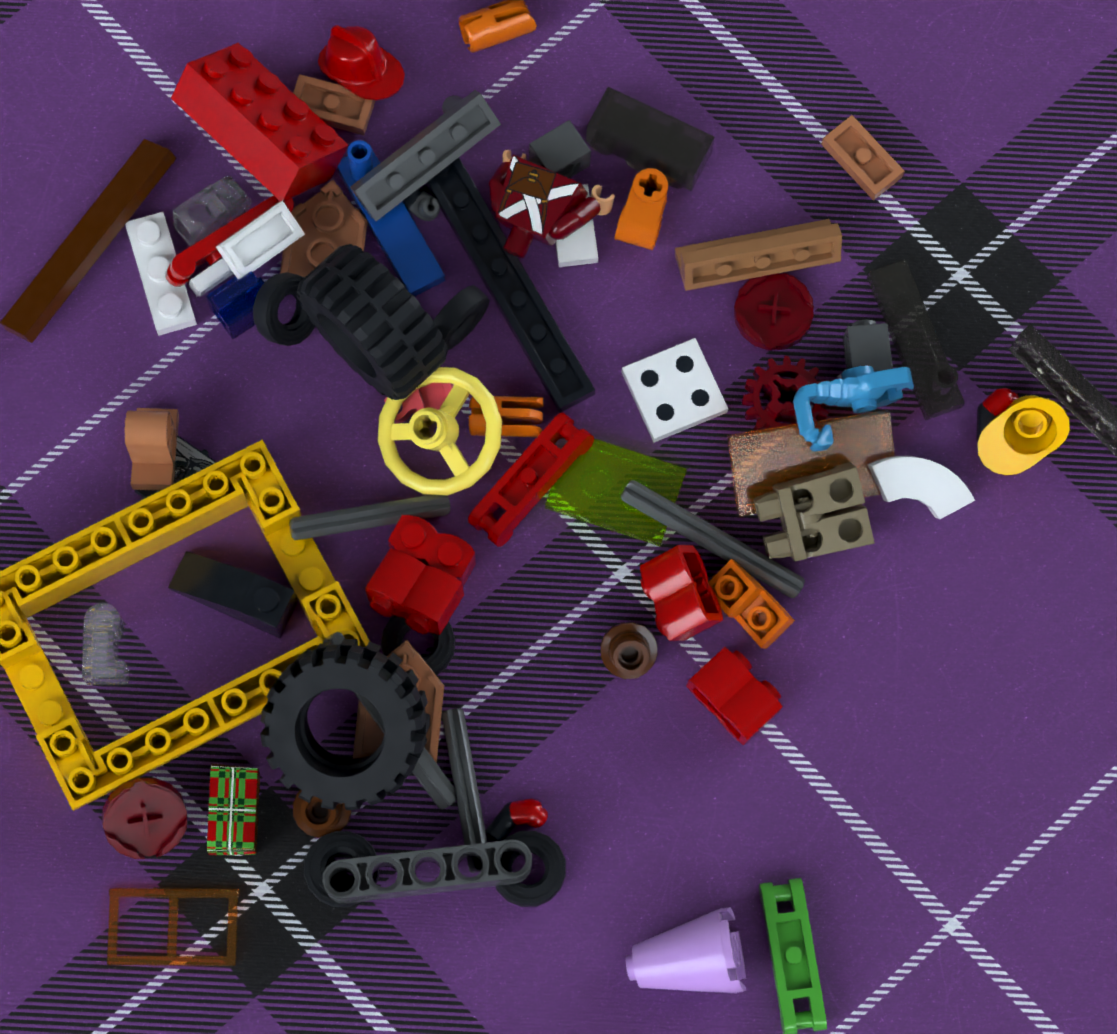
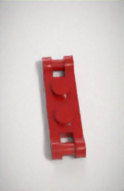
(205, 250)
(530, 478)

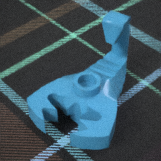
(857, 389)

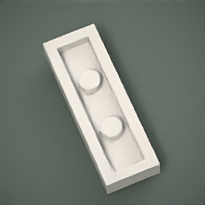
(153, 255)

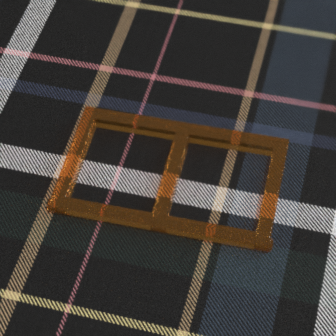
(172, 958)

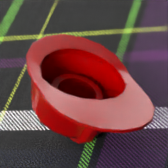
(360, 63)

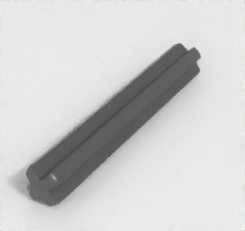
(367, 516)
(464, 782)

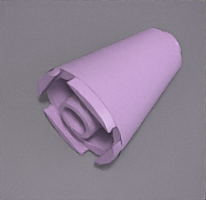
(691, 957)

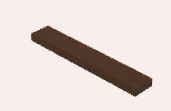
(88, 240)

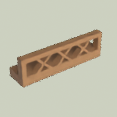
(759, 254)

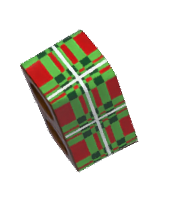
(233, 810)

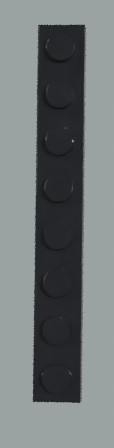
(510, 287)

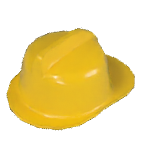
(1023, 435)

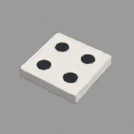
(674, 390)

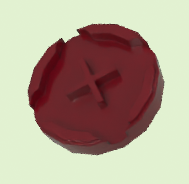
(774, 311)
(144, 818)

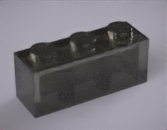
(649, 139)

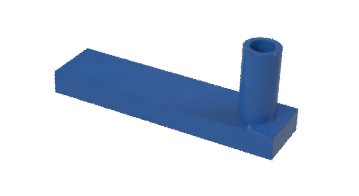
(395, 230)

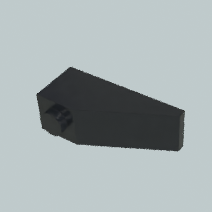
(235, 593)

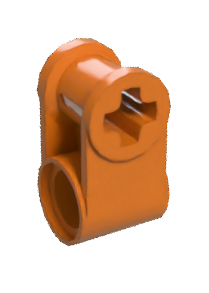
(643, 214)

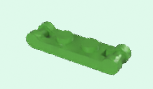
(793, 956)

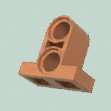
(152, 447)

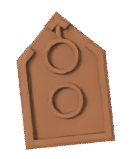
(328, 223)
(369, 735)

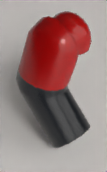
(993, 407)
(517, 813)

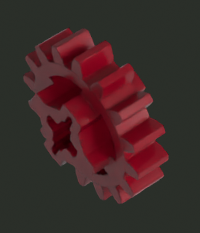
(776, 387)

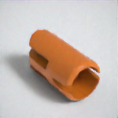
(496, 24)
(516, 415)

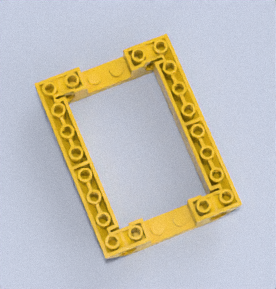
(121, 541)

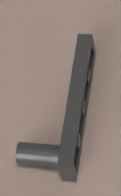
(426, 154)

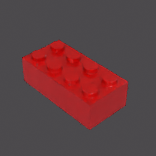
(259, 121)

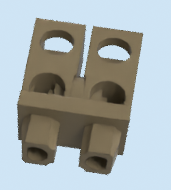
(816, 514)

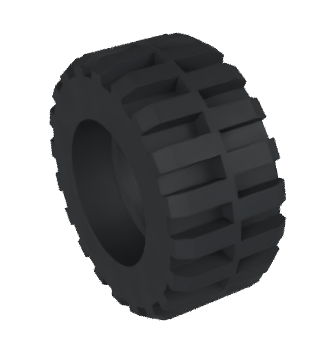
(372, 321)
(312, 766)

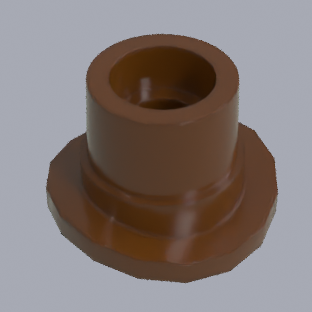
(628, 650)
(318, 820)

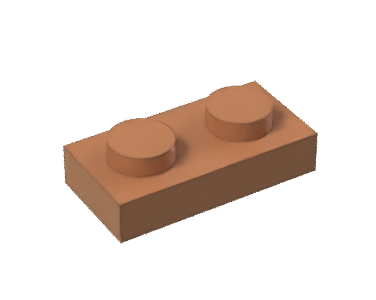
(335, 104)
(862, 157)

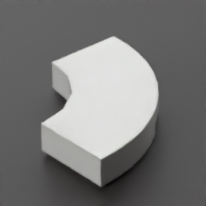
(920, 480)

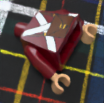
(540, 203)

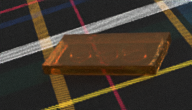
(782, 455)

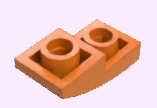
(750, 604)

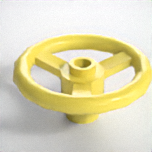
(421, 432)

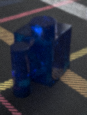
(234, 303)

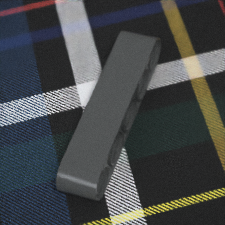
(407, 863)

